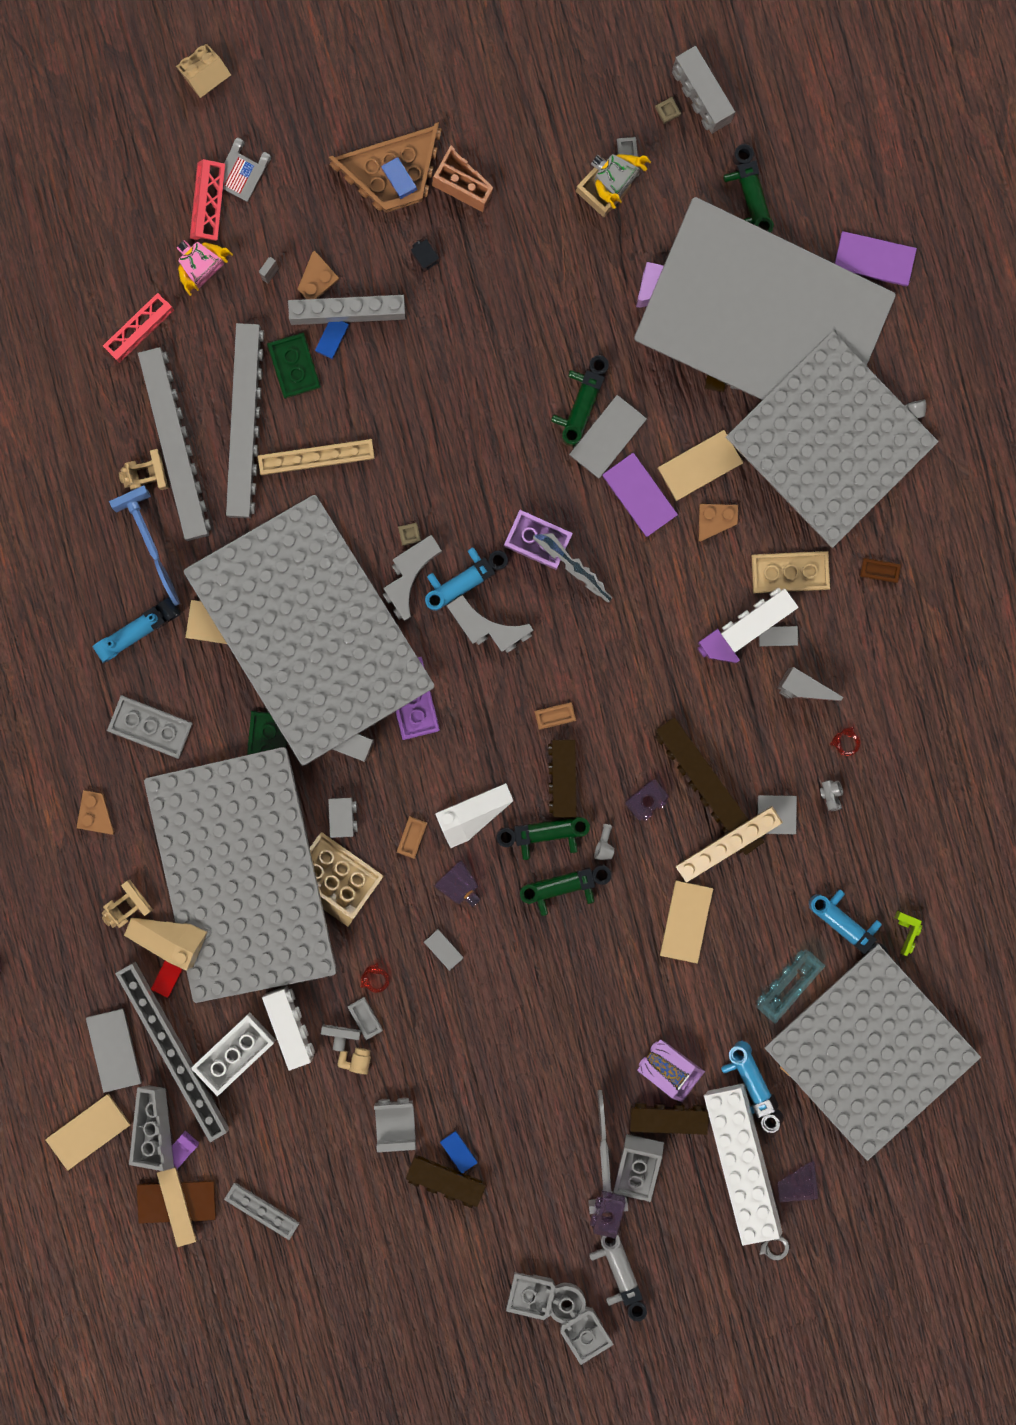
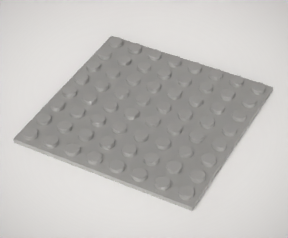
(832, 439)
(872, 1052)

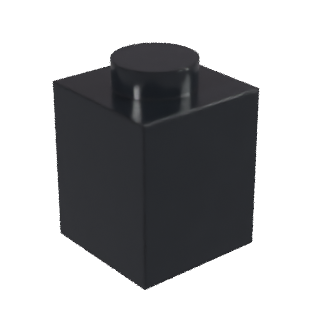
(424, 255)

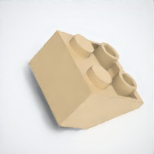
(203, 70)

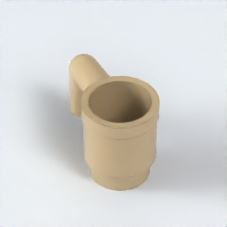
(359, 1063)

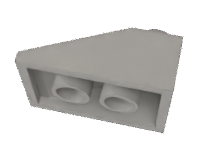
(800, 685)
(638, 1167)

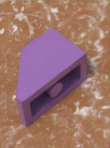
(717, 648)

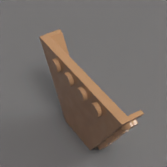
(365, 170)

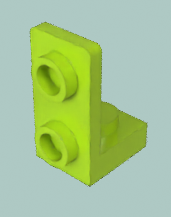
(906, 920)

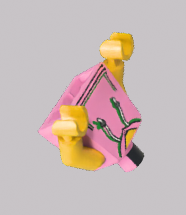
(199, 263)

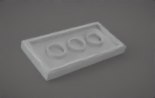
(607, 436)
(150, 727)
(113, 1050)

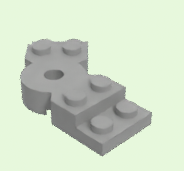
(580, 1325)

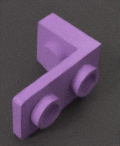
(183, 1148)

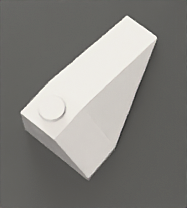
(470, 816)

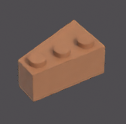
(462, 181)

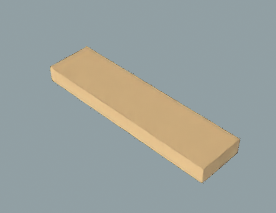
(176, 1207)

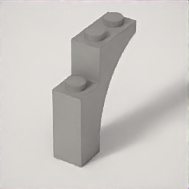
(409, 565)
(478, 627)

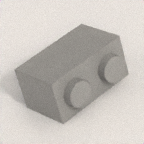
(342, 818)

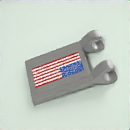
(241, 173)

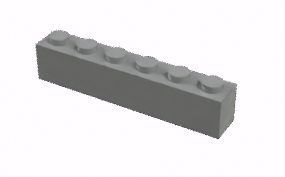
(346, 309)

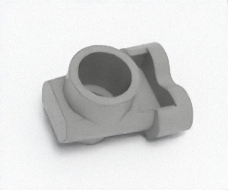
(831, 791)

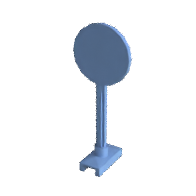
(130, 501)

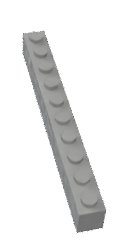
(244, 421)
(173, 444)
(172, 1051)

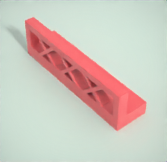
(200, 197)
(142, 331)

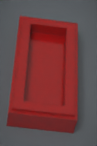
(166, 979)

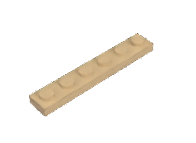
(316, 457)
(729, 844)

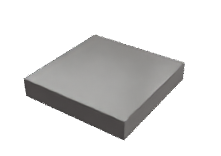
(785, 808)

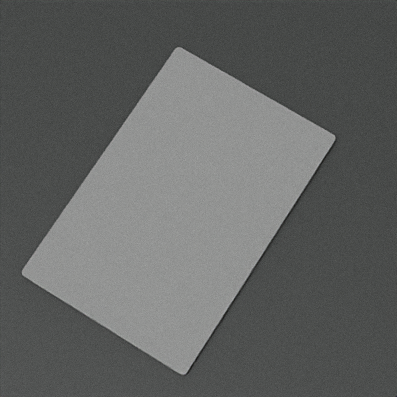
(754, 303)
(308, 629)
(241, 873)

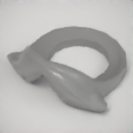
(765, 1249)

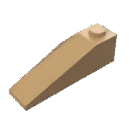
(169, 940)

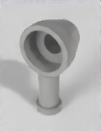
(917, 408)
(603, 849)

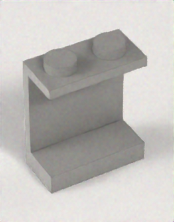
(395, 1125)

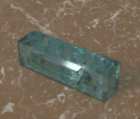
(778, 986)

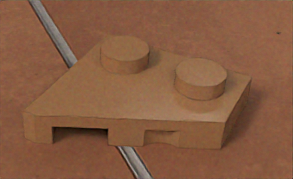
(316, 278)
(715, 519)
(94, 813)

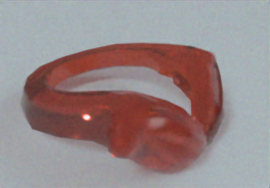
(837, 743)
(376, 970)

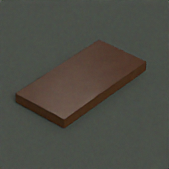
(198, 1197)

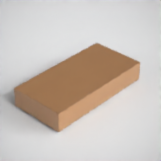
(555, 715)
(412, 837)

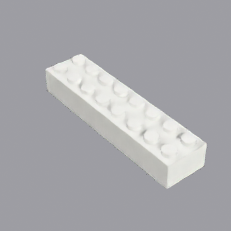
(743, 1164)

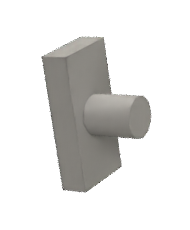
(340, 1034)

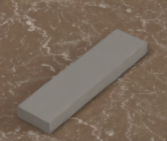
(261, 1211)

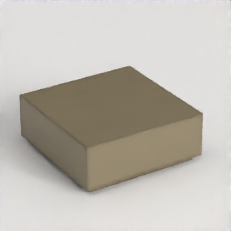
(668, 110)
(409, 534)

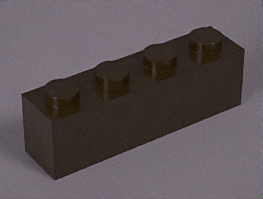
(563, 778)
(668, 1119)
(446, 1181)

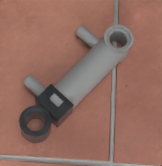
(624, 1277)

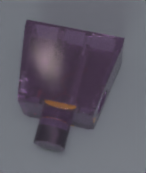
(459, 885)

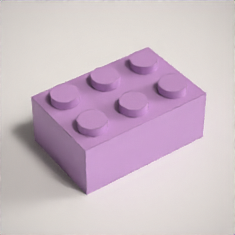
(521, 538)

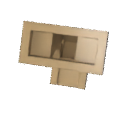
(156, 471)
(114, 917)

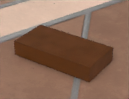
(880, 570)

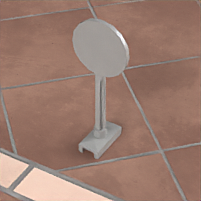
(604, 1156)

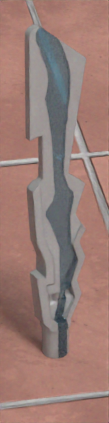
(574, 566)

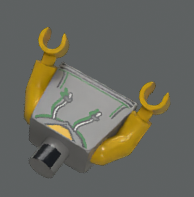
(616, 175)

